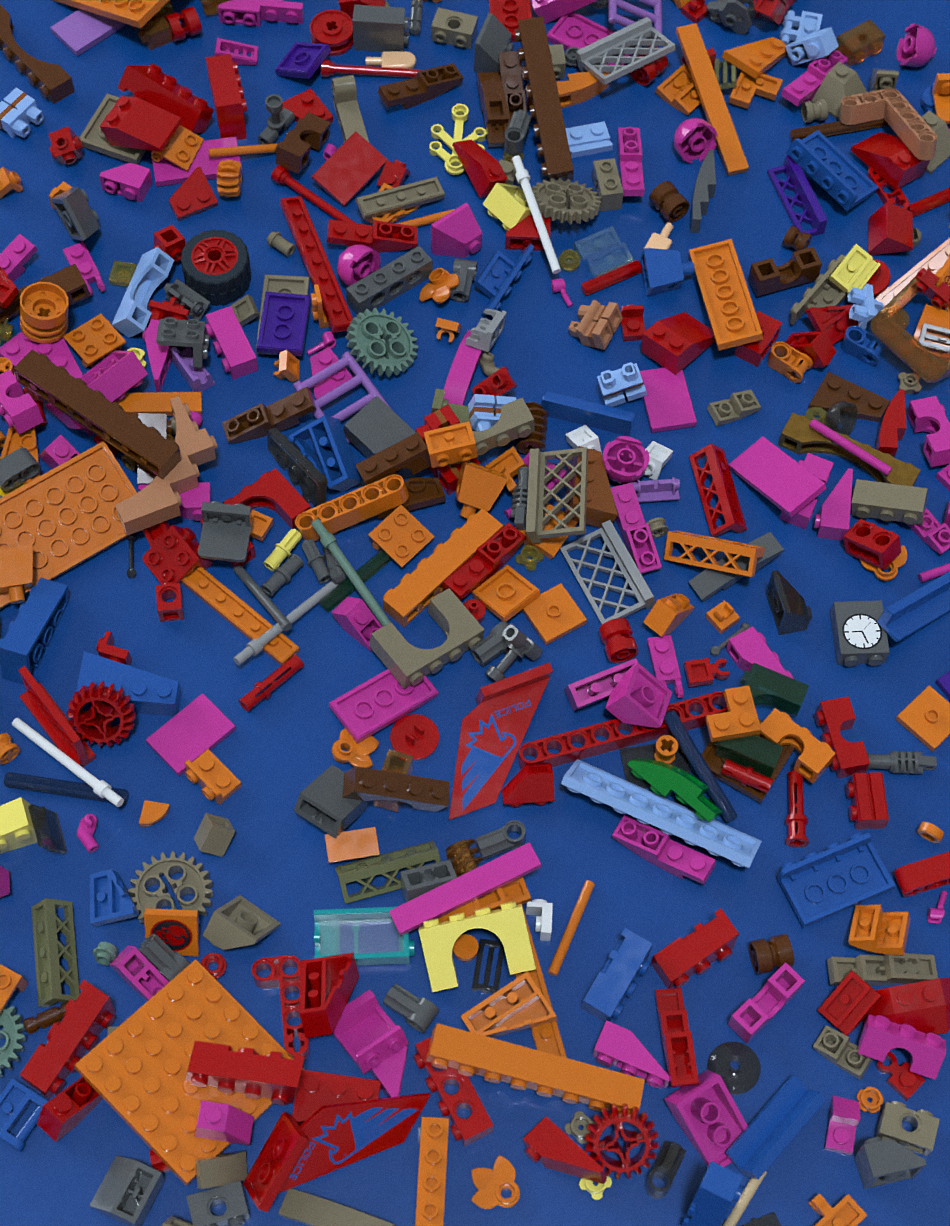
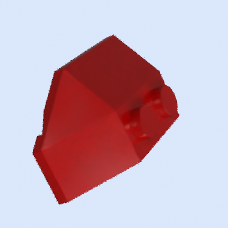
(917, 1004)

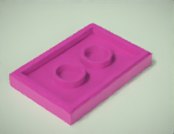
(667, 401)
(190, 733)

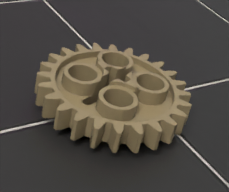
(566, 200)
(191, 882)

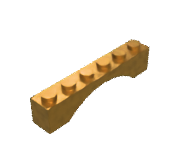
(803, 439)

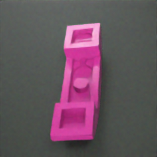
(462, 372)

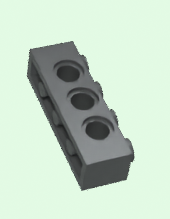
(390, 281)

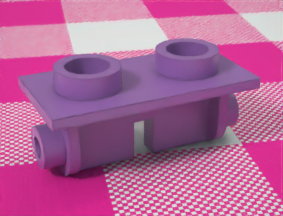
(657, 490)

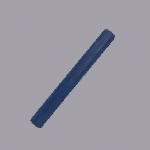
(700, 766)
(57, 786)

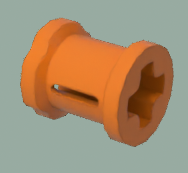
(666, 743)

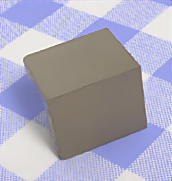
(214, 835)

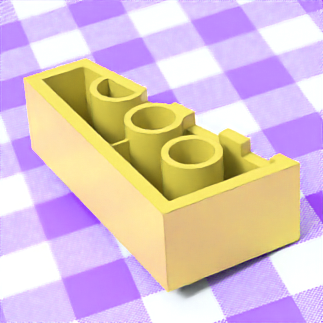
(16, 825)

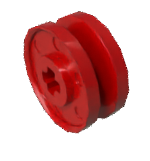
(334, 29)

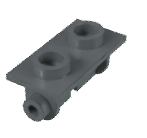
(189, 298)

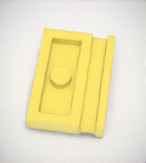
(854, 270)

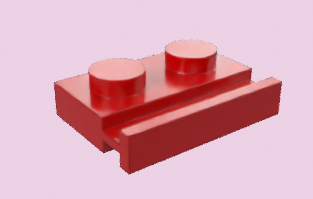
(850, 1003)

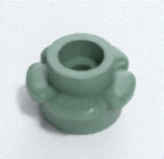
(105, 953)

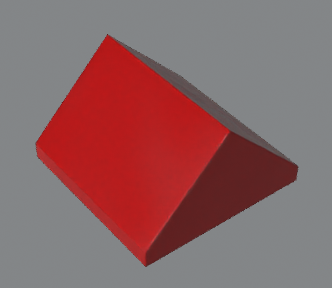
(890, 230)

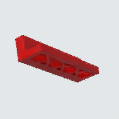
(725, 489)

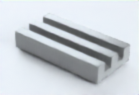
(932, 346)

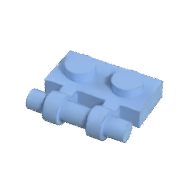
(807, 24)

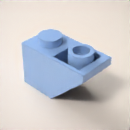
(812, 46)

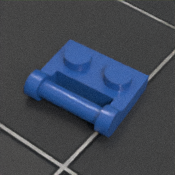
(13, 1103)

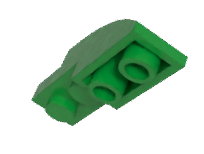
(669, 779)

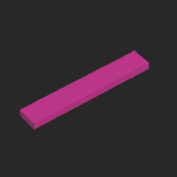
(465, 888)

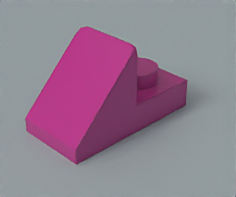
(842, 1125)

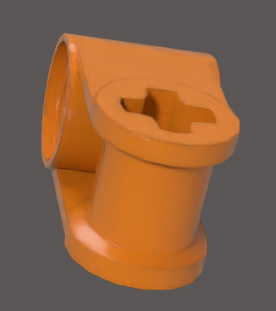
(789, 361)

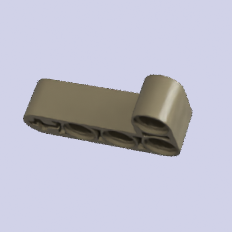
(347, 107)

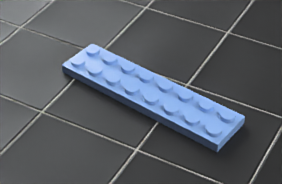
(661, 812)

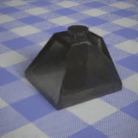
(787, 605)

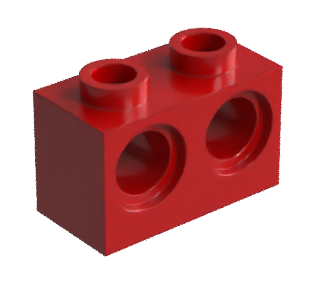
(872, 544)

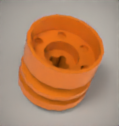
(44, 312)

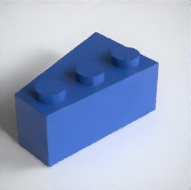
(618, 977)

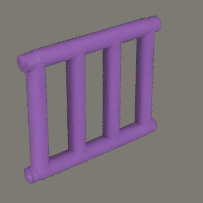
(655, 18)
(361, 377)

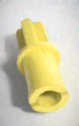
(282, 550)

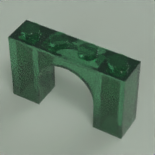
(766, 689)

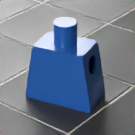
(663, 270)

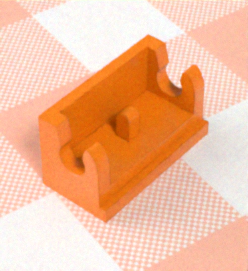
(352, 845)

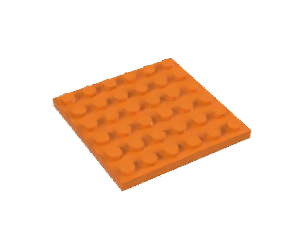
(147, 1058)

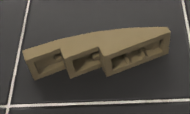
(884, 969)
(322, 1212)

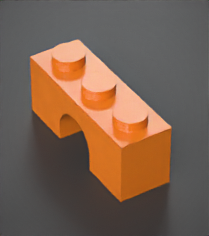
(814, 754)

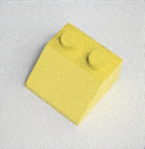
(507, 204)

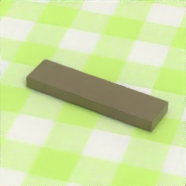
(400, 198)

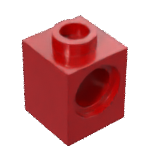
(169, 610)

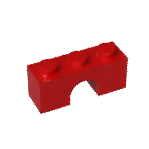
(834, 717)

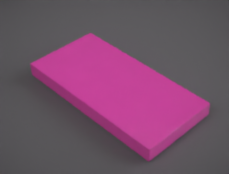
(578, 32)
(169, 173)
(777, 476)
(379, 704)

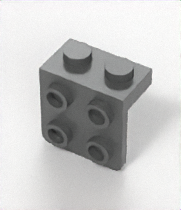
(187, 334)
(225, 531)

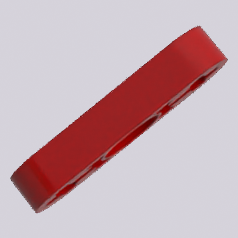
(901, 199)

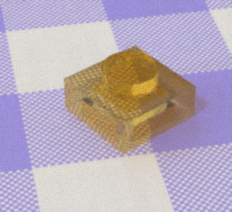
(122, 273)

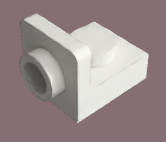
(583, 437)
(658, 457)
(543, 914)

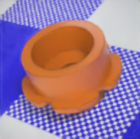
(874, 1094)

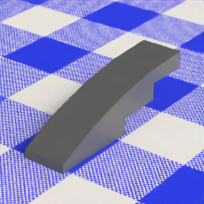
(703, 190)
(712, 581)

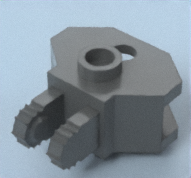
(732, 14)

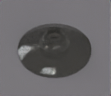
(736, 1080)

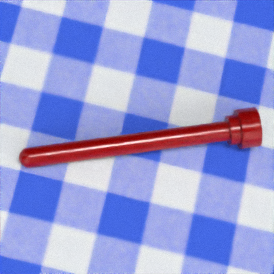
(329, 68)
(282, 176)

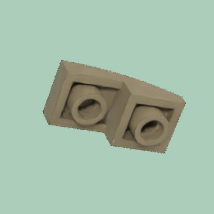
(736, 407)
(841, 1052)
(221, 1169)

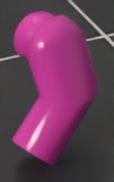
(85, 832)

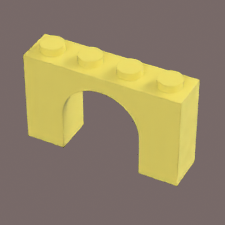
(439, 938)

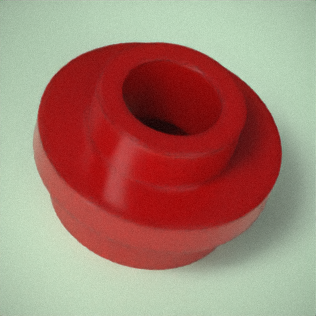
(214, 958)

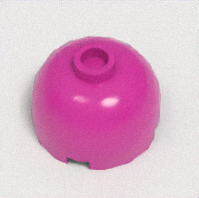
(916, 47)
(694, 139)
(357, 263)
(625, 459)

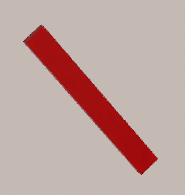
(316, 263)

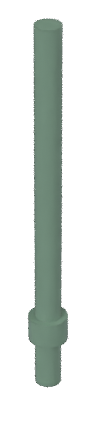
(329, 542)

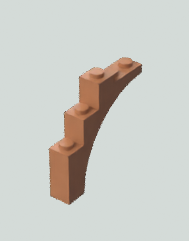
(161, 497)

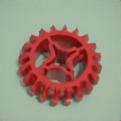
(108, 703)
(631, 1138)

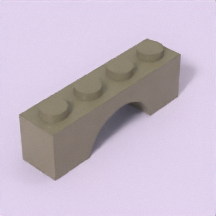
(513, 423)

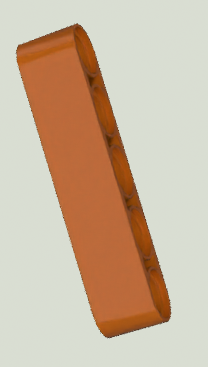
(354, 506)

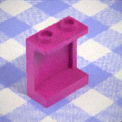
(368, 1032)

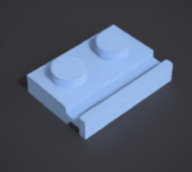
(588, 139)

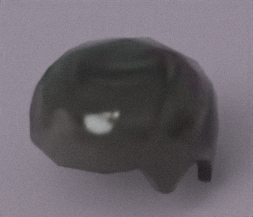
(842, 417)

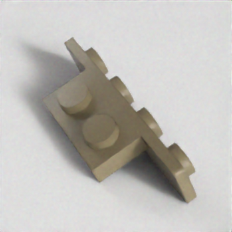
(821, 295)

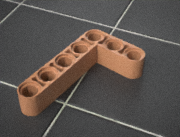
(897, 112)

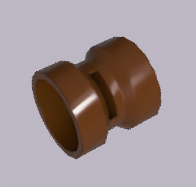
(796, 239)

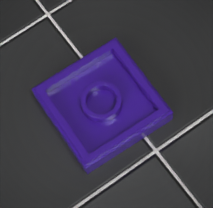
(302, 60)

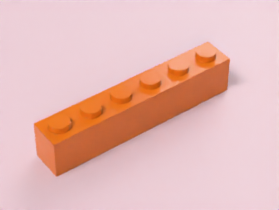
(426, 580)

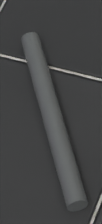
(263, 598)

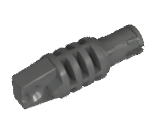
(519, 499)
(902, 762)

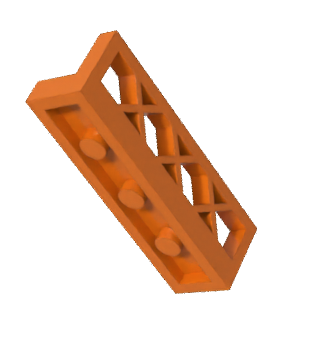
(717, 544)

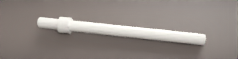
(523, 178)
(99, 787)

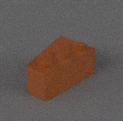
(599, 494)

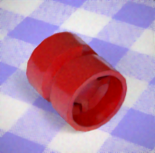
(190, 22)
(648, 72)
(618, 641)

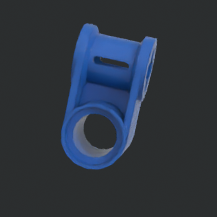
(863, 345)

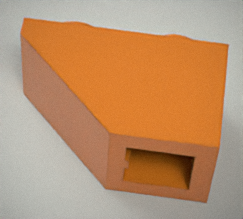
(668, 613)

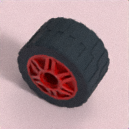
(216, 266)

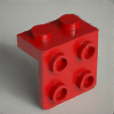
(174, 555)

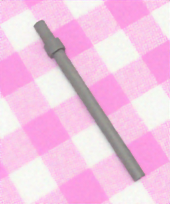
(256, 645)

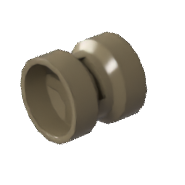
(815, 110)

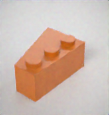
(510, 1009)

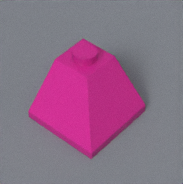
(456, 233)
(639, 698)

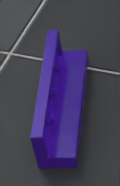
(804, 194)

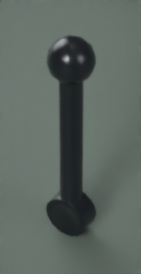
(131, 572)

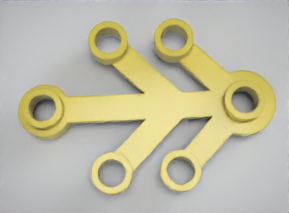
(452, 162)

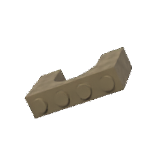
(411, 663)

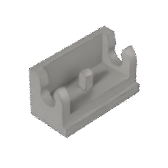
(487, 330)

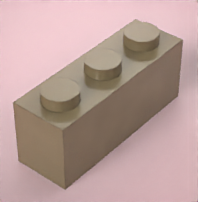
(889, 502)

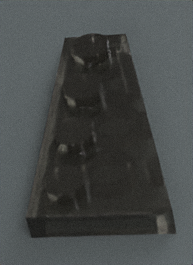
(299, 468)

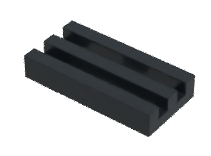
(485, 987)

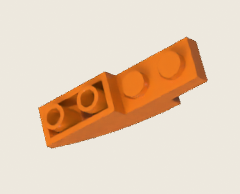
(578, 88)
(512, 891)

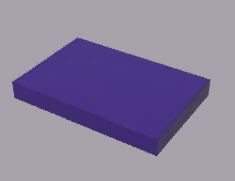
(283, 323)

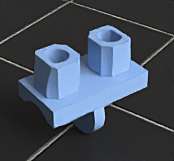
(865, 305)

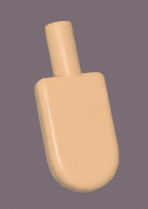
(393, 59)
(661, 241)

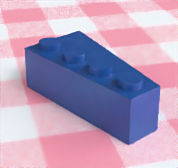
(32, 628)
(147, 690)
(714, 1197)

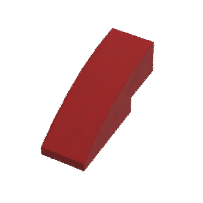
(893, 425)

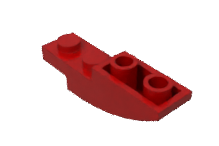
(379, 236)
(486, 562)

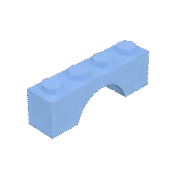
(133, 311)

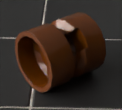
(669, 201)
(770, 954)

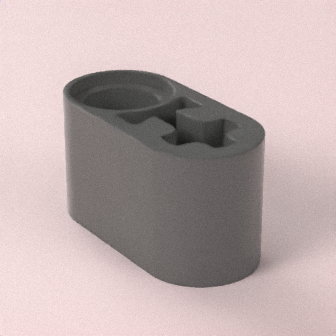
(17, 469)

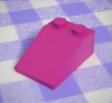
(708, 1117)

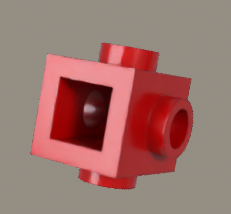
(65, 145)
(170, 242)

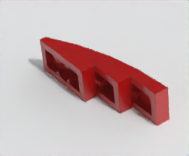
(676, 1037)

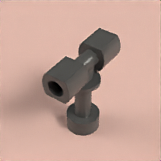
(276, 121)
(519, 645)

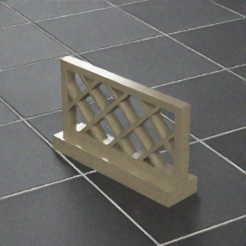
(537, 493)

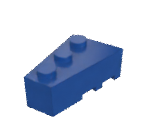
(329, 451)

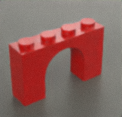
(274, 493)

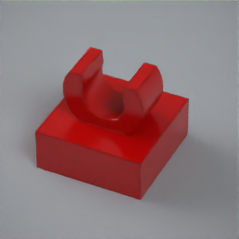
(695, 10)

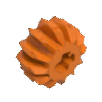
(229, 178)

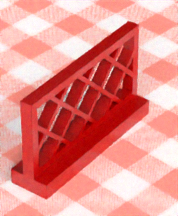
(53, 720)

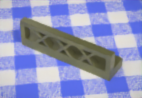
(382, 864)
(46, 947)

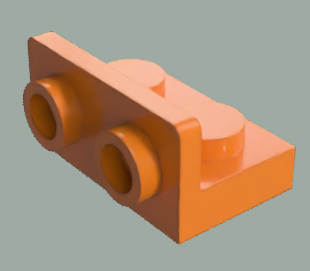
(451, 444)
(212, 776)

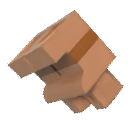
(596, 324)

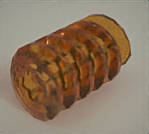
(463, 857)

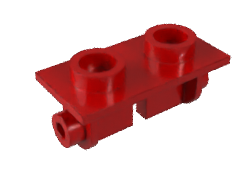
(926, 285)

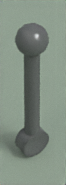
(715, 650)

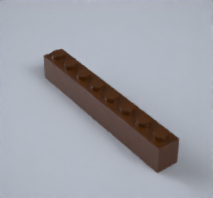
(545, 99)
(98, 414)

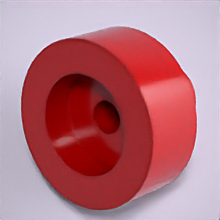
(476, 608)

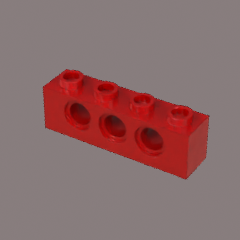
(467, 1129)

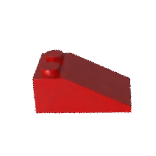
(139, 125)
(890, 159)
(676, 341)

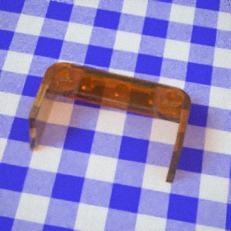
(890, 328)

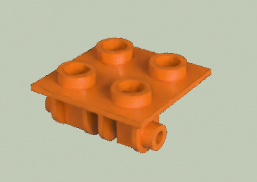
(180, 148)
(94, 340)
(400, 536)

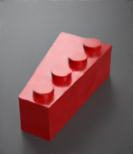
(163, 91)
(227, 96)
(69, 1040)
(245, 1071)

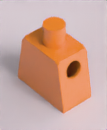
(478, 487)
(16, 571)

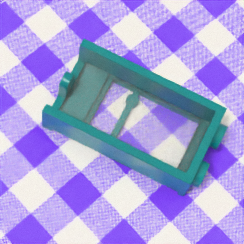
(361, 931)

